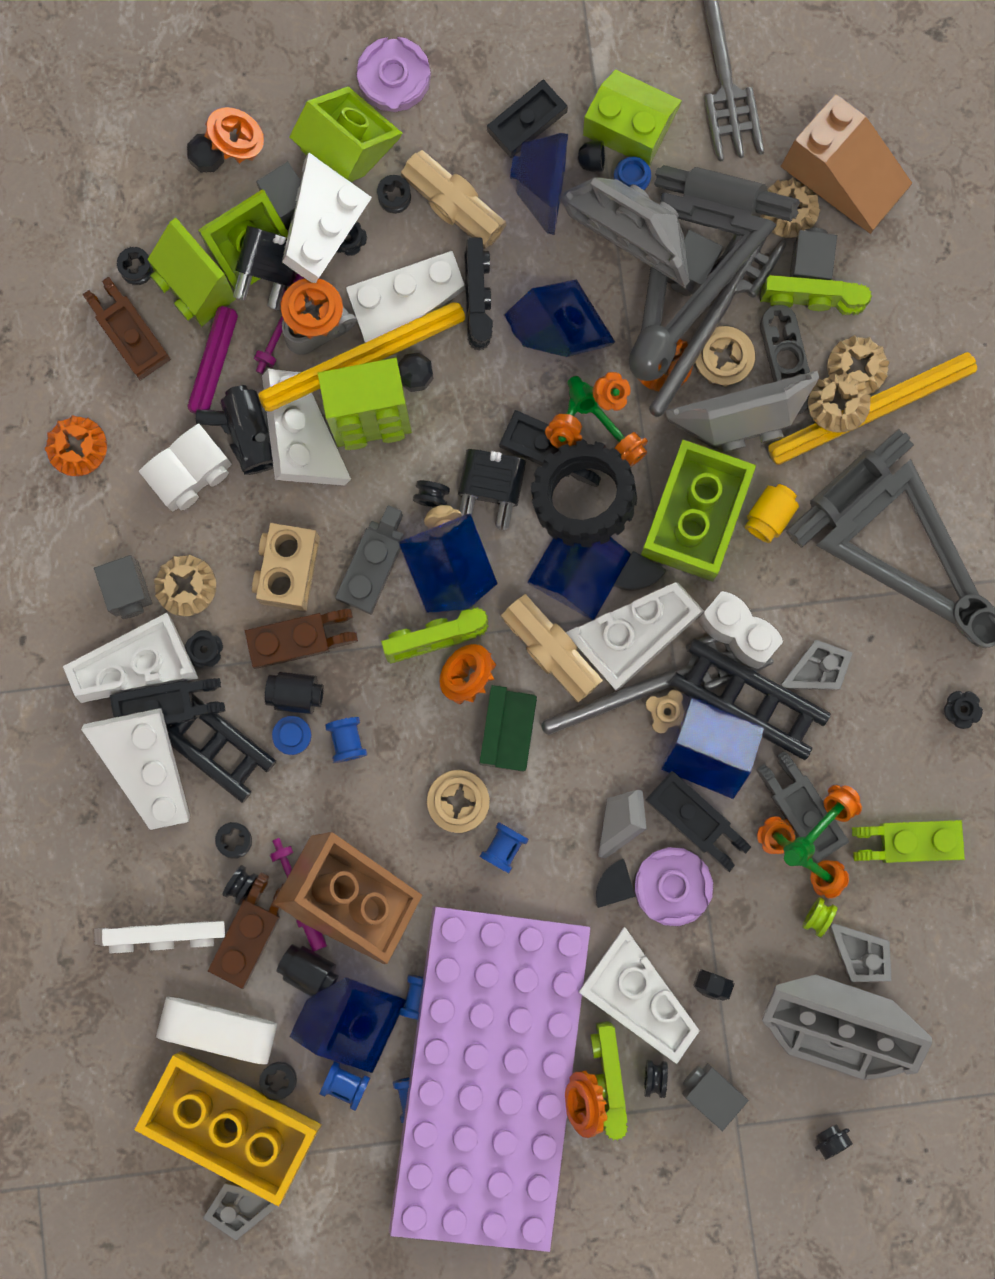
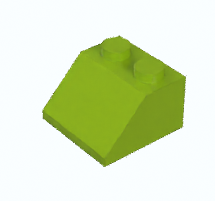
(630, 116)
(344, 133)
(189, 274)

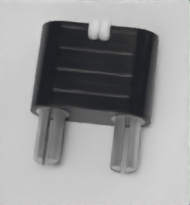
(262, 258)
(491, 479)

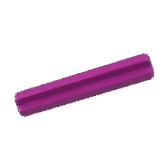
(213, 359)

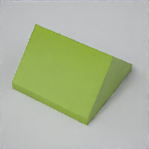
(226, 233)

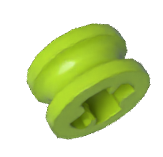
(819, 917)

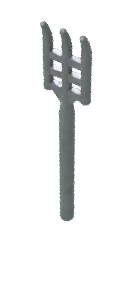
(728, 93)
(713, 317)
(639, 691)

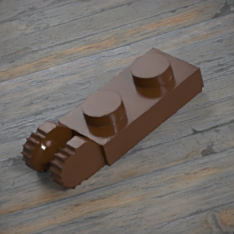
(128, 332)
(296, 638)
(246, 937)

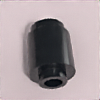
(293, 692)
(307, 970)

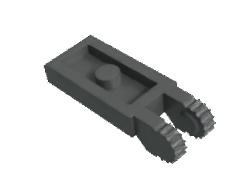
(802, 807)

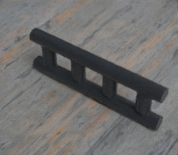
(773, 693)
(204, 758)

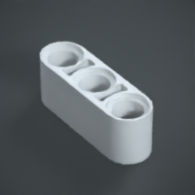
(216, 1030)

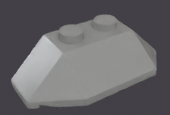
(632, 223)
(745, 413)
(845, 1028)

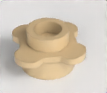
(440, 515)
(657, 707)

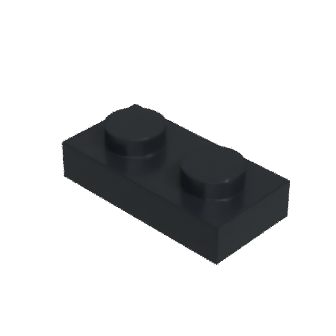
(527, 118)

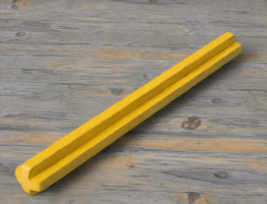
(371, 351)
(880, 405)

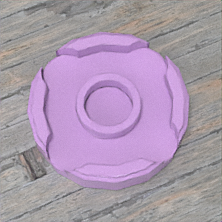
(393, 74)
(673, 886)

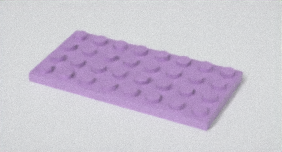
(489, 1080)

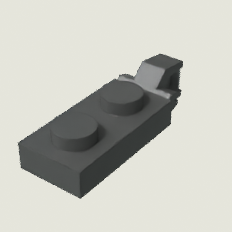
(372, 563)

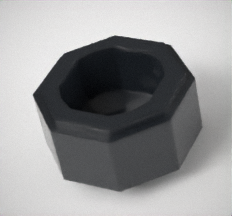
(202, 156)
(415, 372)
(713, 985)

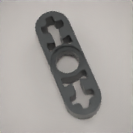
(790, 330)

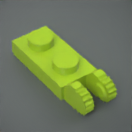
(816, 293)
(436, 636)
(914, 841)
(605, 1047)

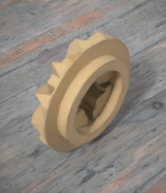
(808, 210)
(741, 352)
(876, 368)
(829, 415)
(185, 603)
(446, 786)

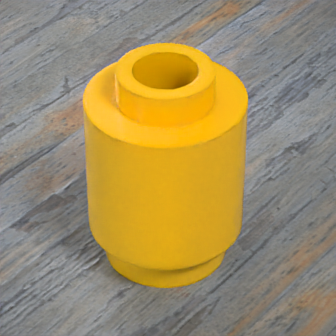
(771, 512)

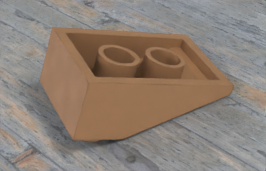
(847, 164)
(348, 897)

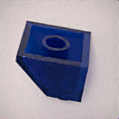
(540, 177)
(558, 320)
(348, 1023)

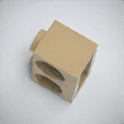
(297, 568)

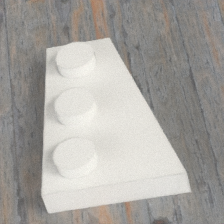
(322, 218)
(404, 294)
(301, 440)
(633, 635)
(134, 661)
(143, 764)
(160, 937)
(639, 999)

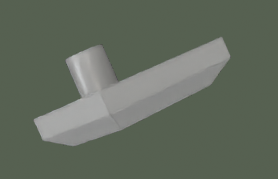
(819, 668)
(622, 821)
(862, 954)
(237, 1210)

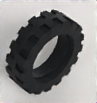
(577, 458)

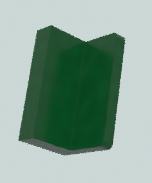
(508, 729)

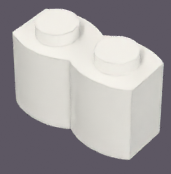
(186, 468)
(748, 636)

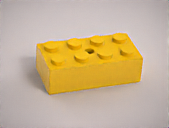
(190, 1118)

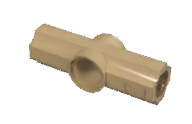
(453, 198)
(551, 648)

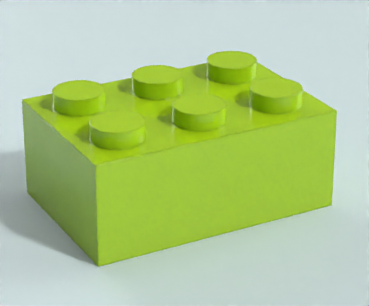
(365, 403)
(698, 510)

